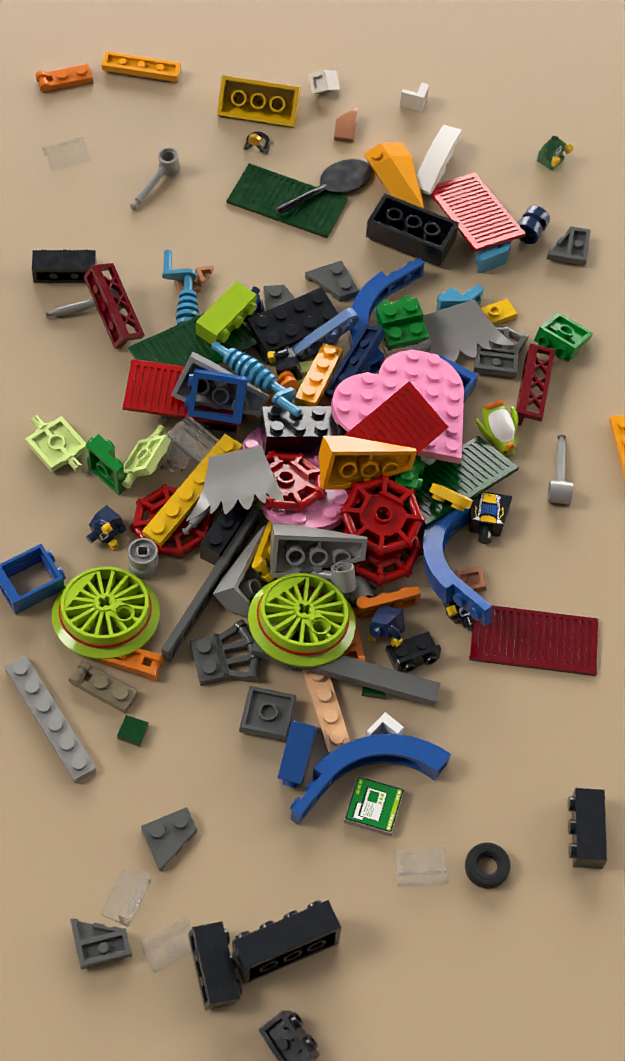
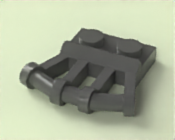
(500, 360)
(211, 658)

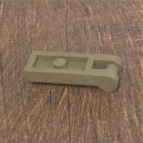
(103, 687)

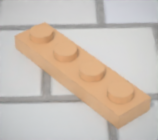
(326, 710)

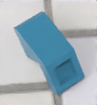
(492, 257)
(453, 297)

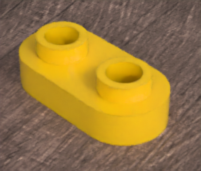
(458, 501)

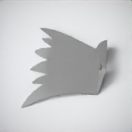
(461, 329)
(237, 477)

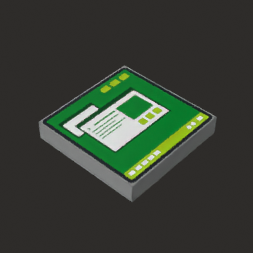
(374, 805)

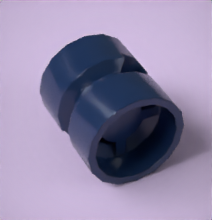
(533, 223)

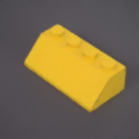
(258, 100)

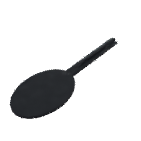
(336, 179)

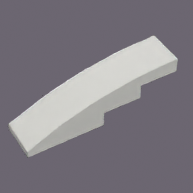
(437, 158)

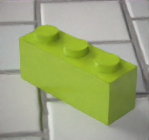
(226, 314)

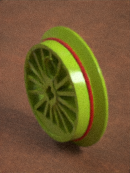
(113, 609)
(303, 616)

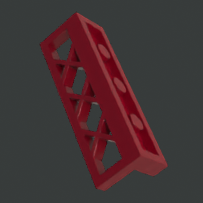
(108, 304)
(526, 383)

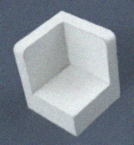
(324, 81)
(415, 100)
(385, 725)

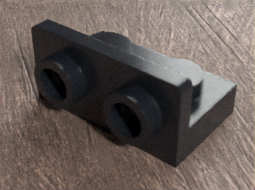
(413, 653)
(288, 1039)

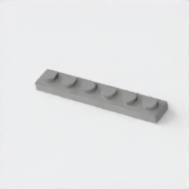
(50, 719)

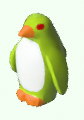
(499, 426)

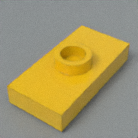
(500, 312)

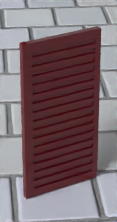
(537, 640)

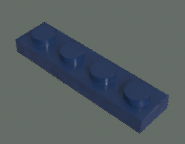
(357, 357)

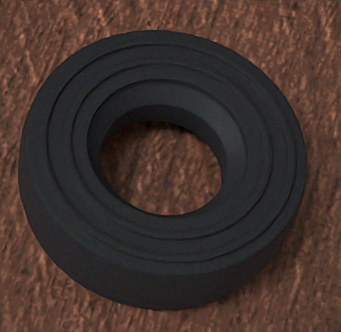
(487, 880)

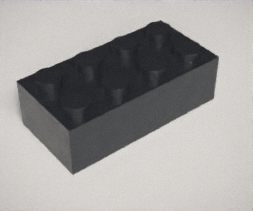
(412, 229)
(290, 322)
(299, 434)
(286, 940)

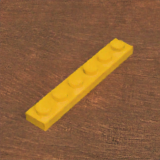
(186, 496)

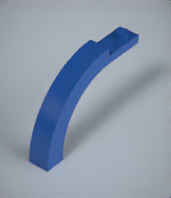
(375, 292)
(441, 577)
(366, 751)

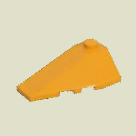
(395, 171)
(352, 460)

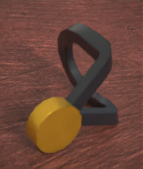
(255, 139)

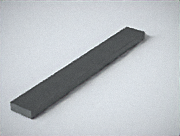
(206, 591)
(373, 677)

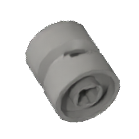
(143, 558)

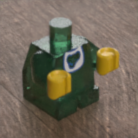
(552, 152)

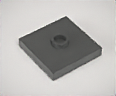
(267, 713)

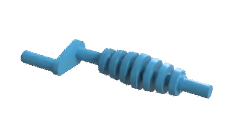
(187, 302)
(259, 376)

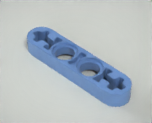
(325, 334)

